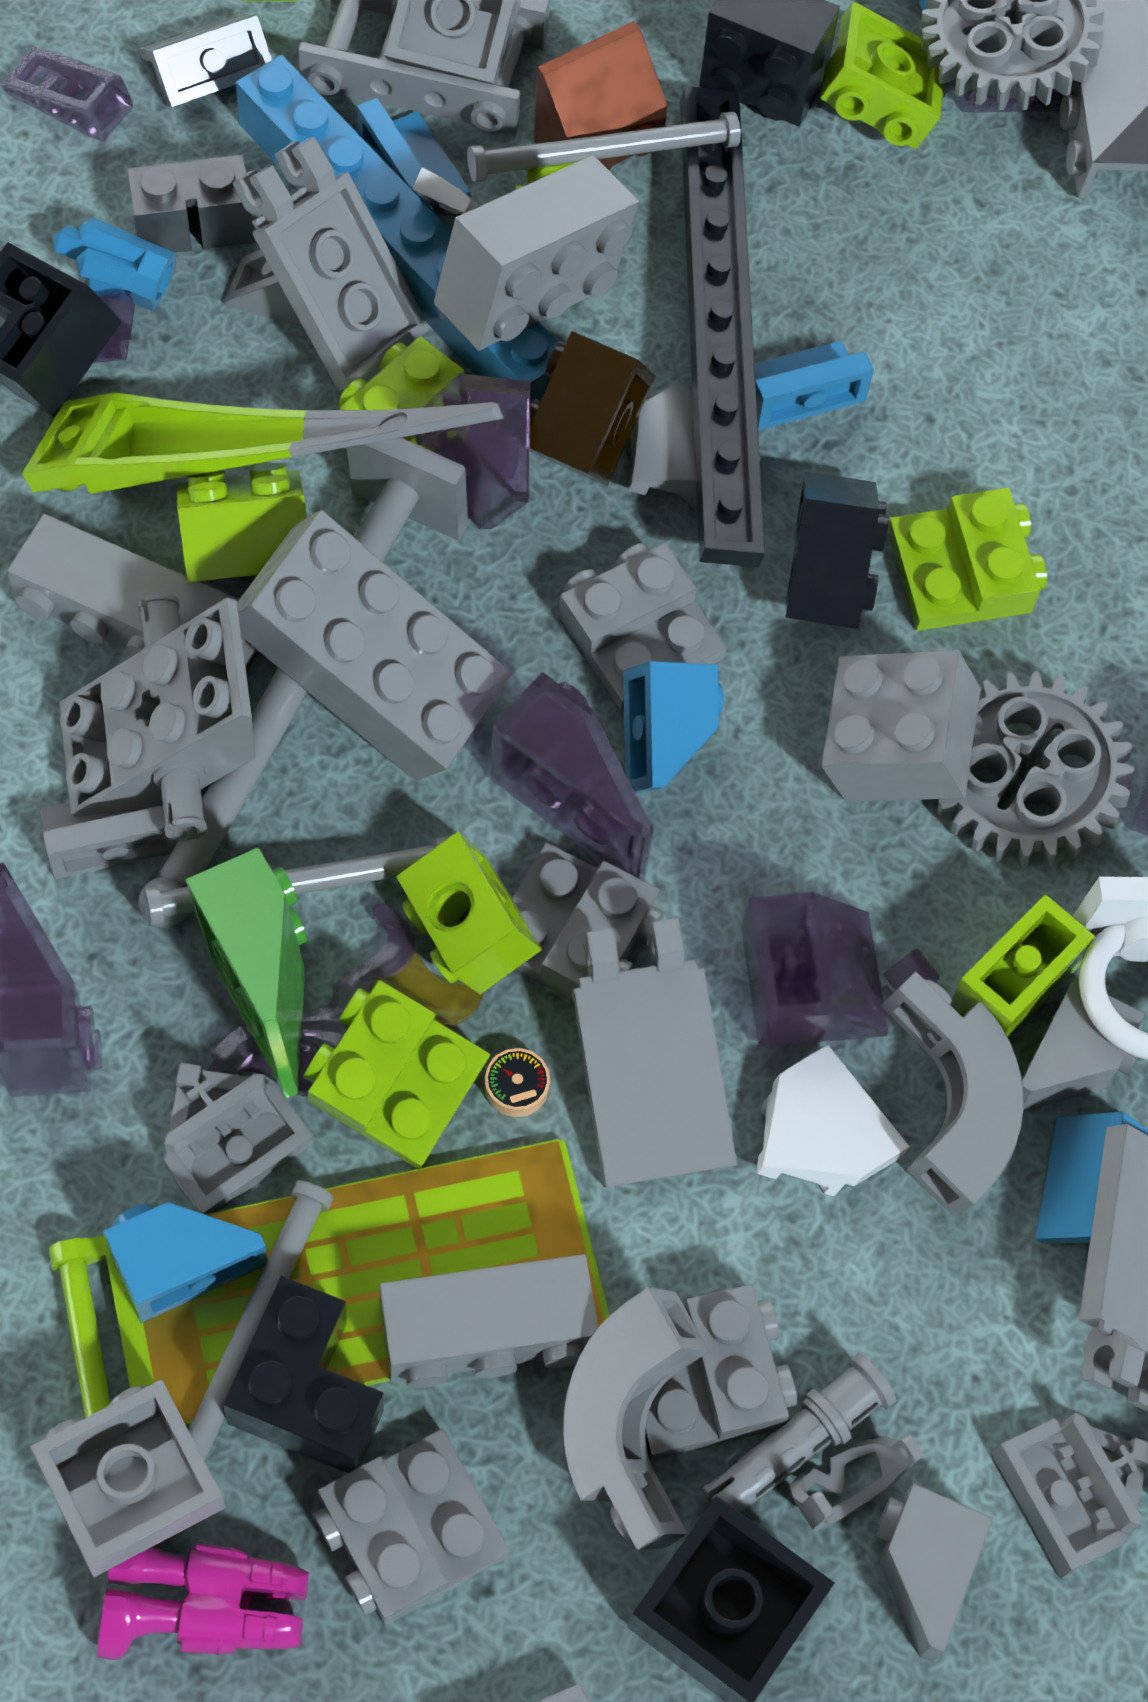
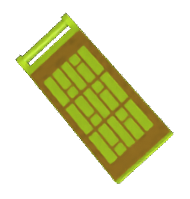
(377, 1231)

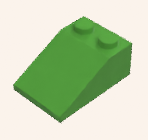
(257, 953)

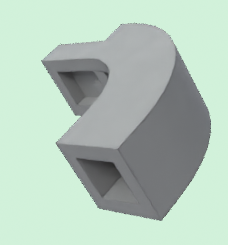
(981, 1092)
(609, 1409)

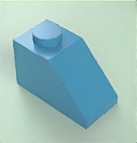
(667, 718)
(178, 1255)

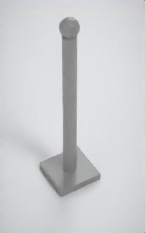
(402, 484)

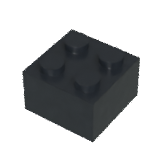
(770, 53)
(729, 1604)

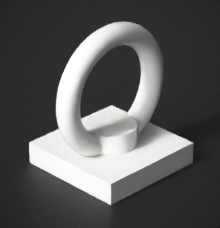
(1118, 918)

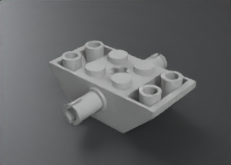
(162, 719)

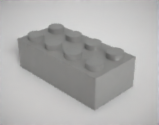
(369, 646)

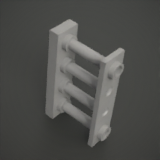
(482, 104)

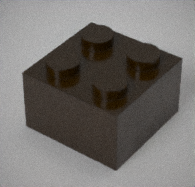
(588, 407)

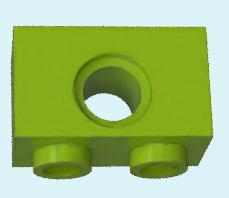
(492, 936)
(1025, 966)

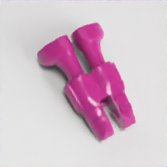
(217, 1604)

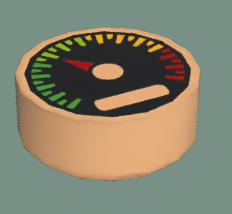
(517, 1082)

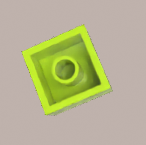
(237, 521)

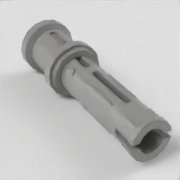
(822, 1421)

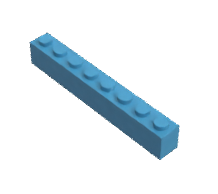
(283, 108)

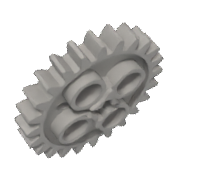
(1012, 46)
(1079, 796)

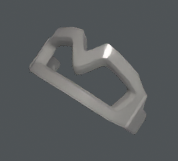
(894, 1460)

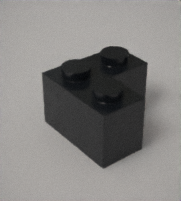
(49, 329)
(833, 549)
(290, 1394)

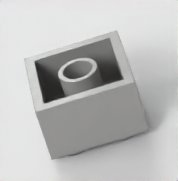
(901, 726)

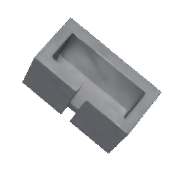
(169, 191)

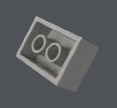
(535, 252)

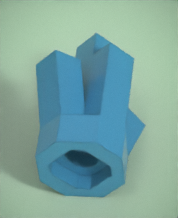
(118, 261)

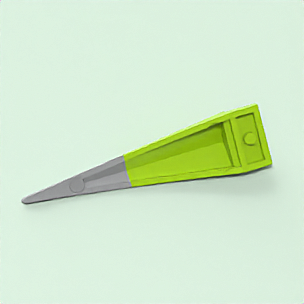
(144, 440)

